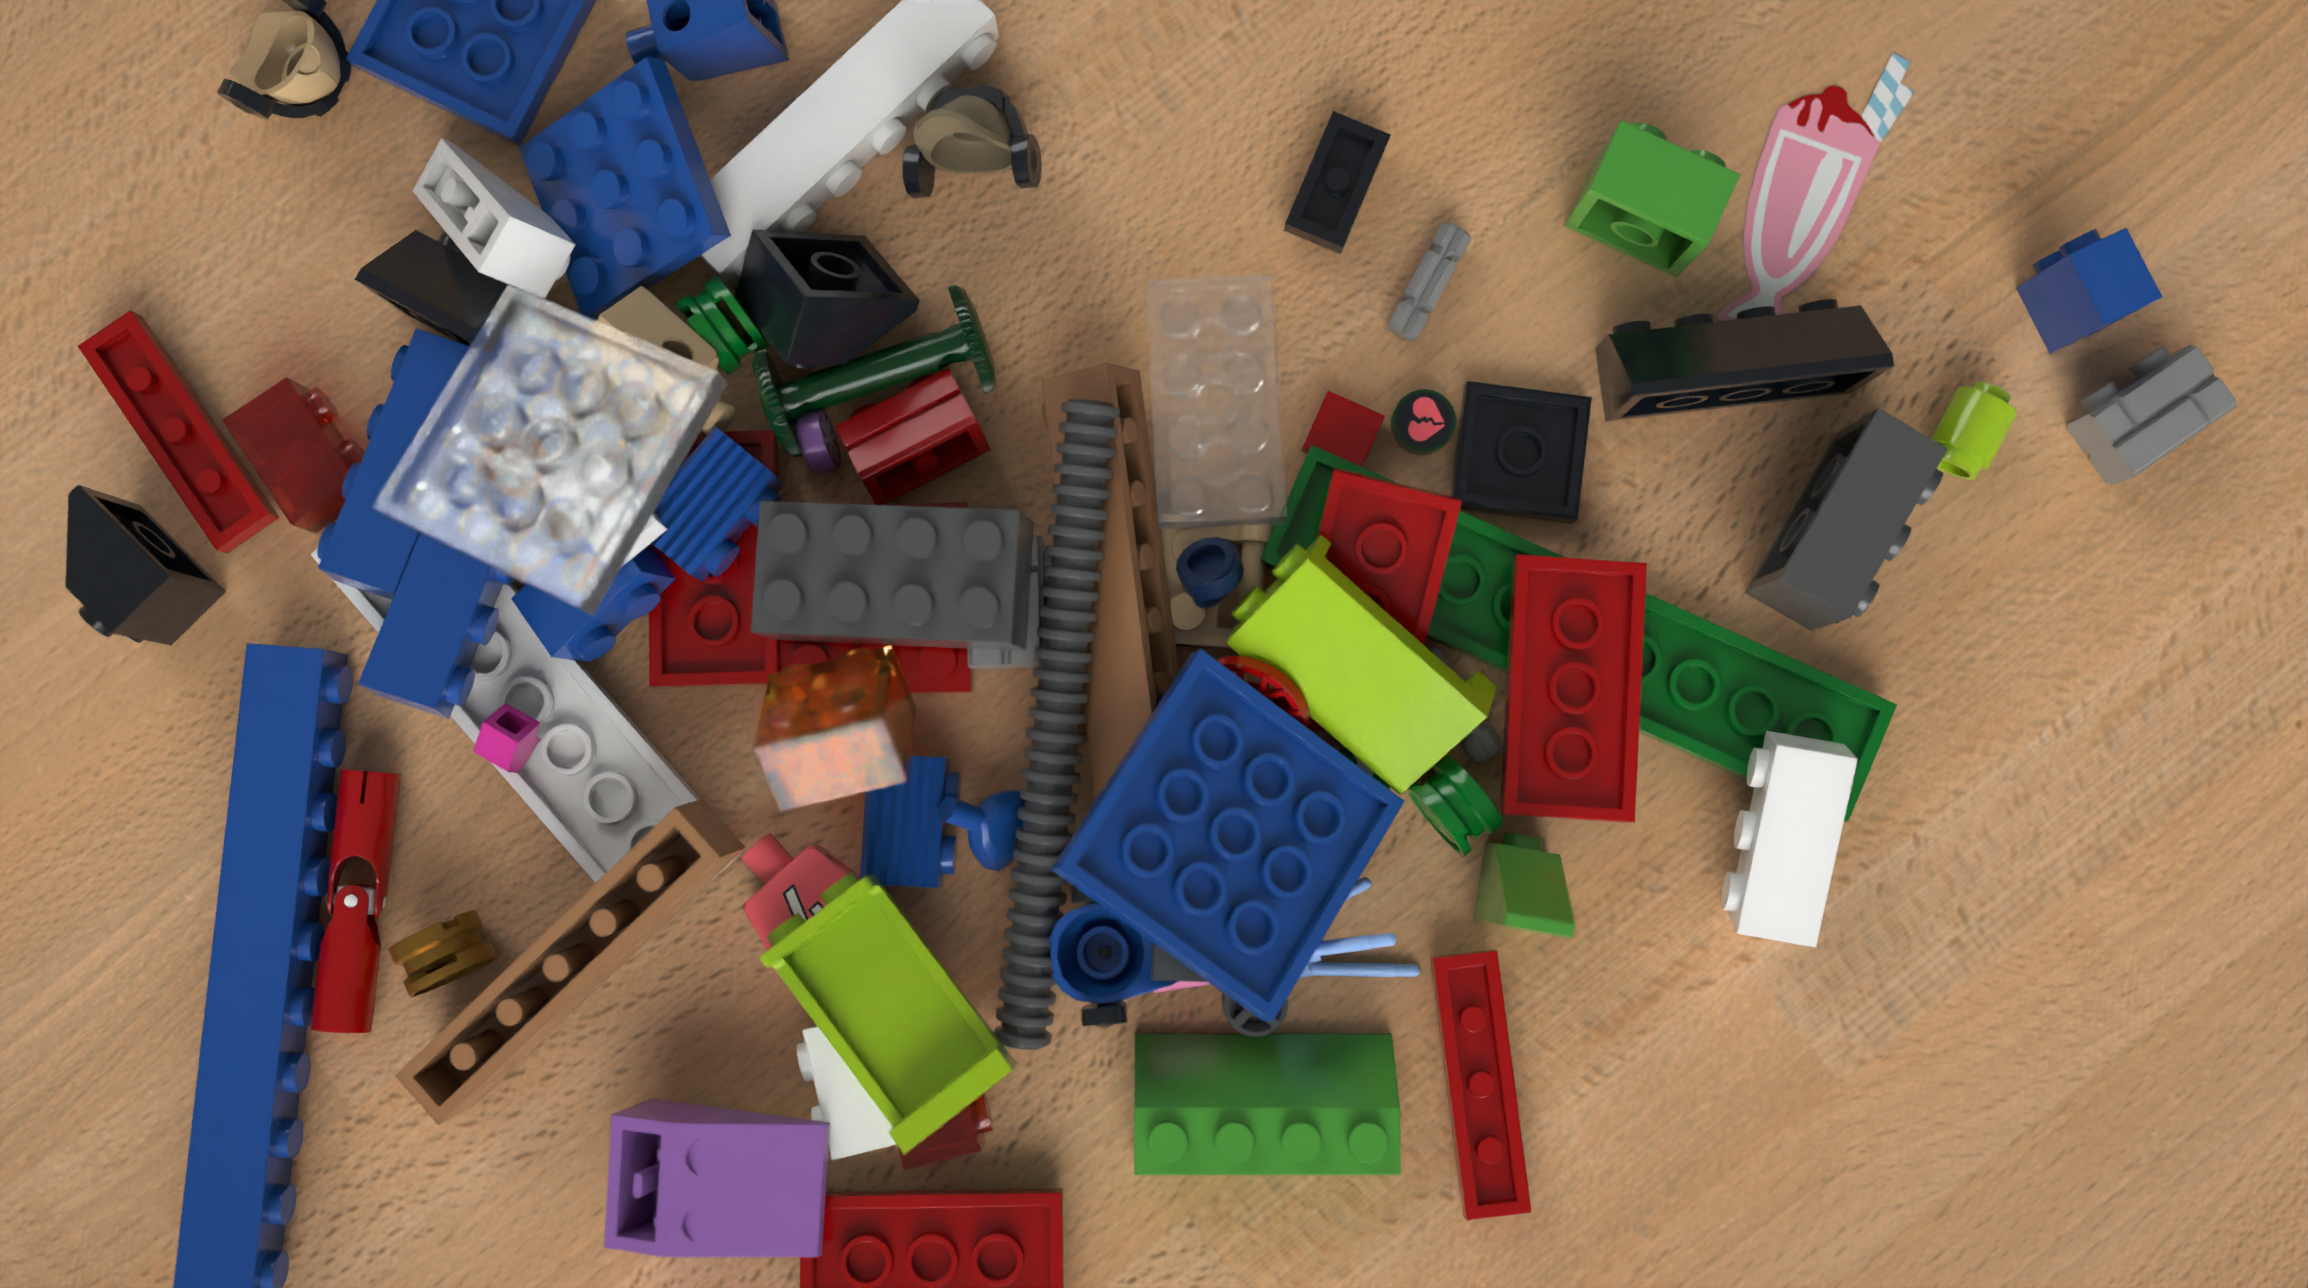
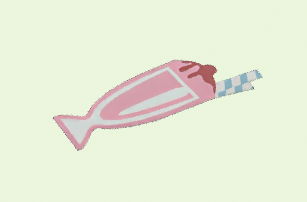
(1810, 183)

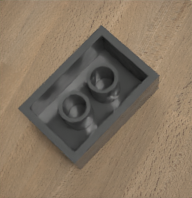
(1848, 522)

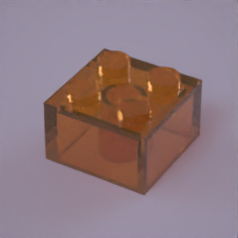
(836, 728)

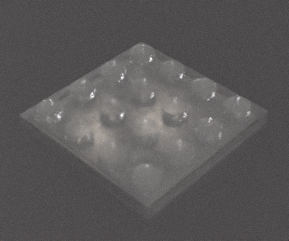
(551, 447)

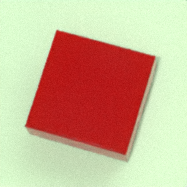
(1344, 429)

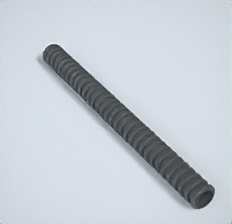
(1056, 721)

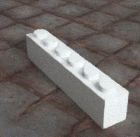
(846, 120)

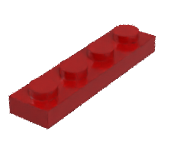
(178, 432)
(1480, 1085)

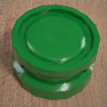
(716, 327)
(1455, 805)

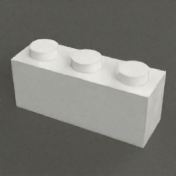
(1788, 838)

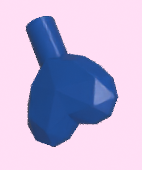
(989, 825)

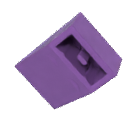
(715, 1182)

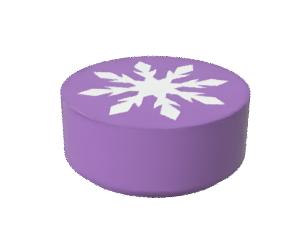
(818, 441)

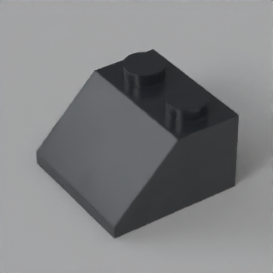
(434, 285)
(820, 295)
(131, 571)

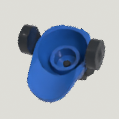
(1100, 961)

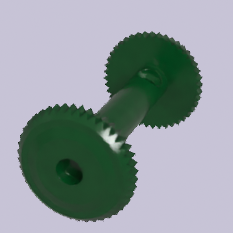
(872, 372)

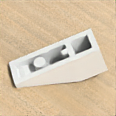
(493, 222)

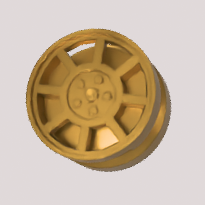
(440, 944)

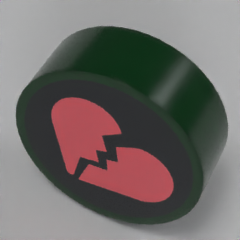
(1423, 422)

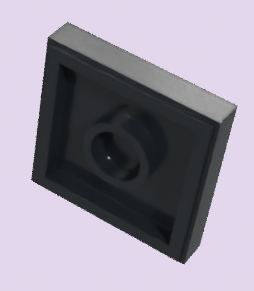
(1521, 452)

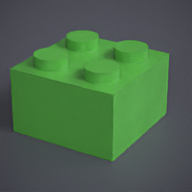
(1652, 198)

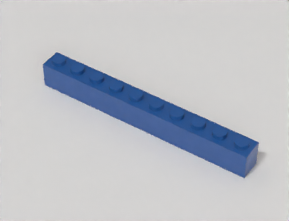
(263, 969)

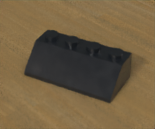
(1738, 360)

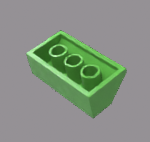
(1266, 1104)

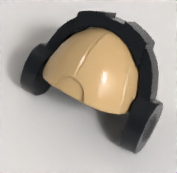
(292, 61)

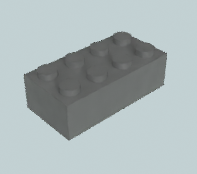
(893, 575)

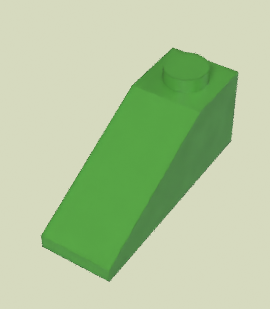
(1524, 887)

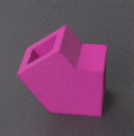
(507, 738)

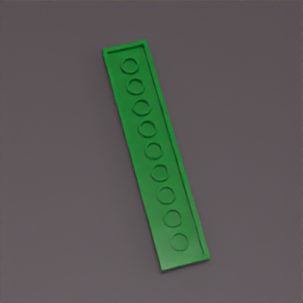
(1699, 681)

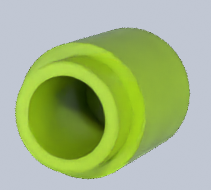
(1973, 428)

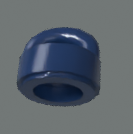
(1209, 570)

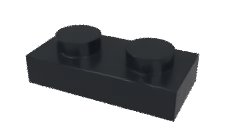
(1336, 182)

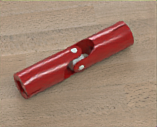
(351, 941)

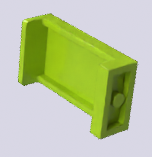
(1358, 668)
(888, 1007)

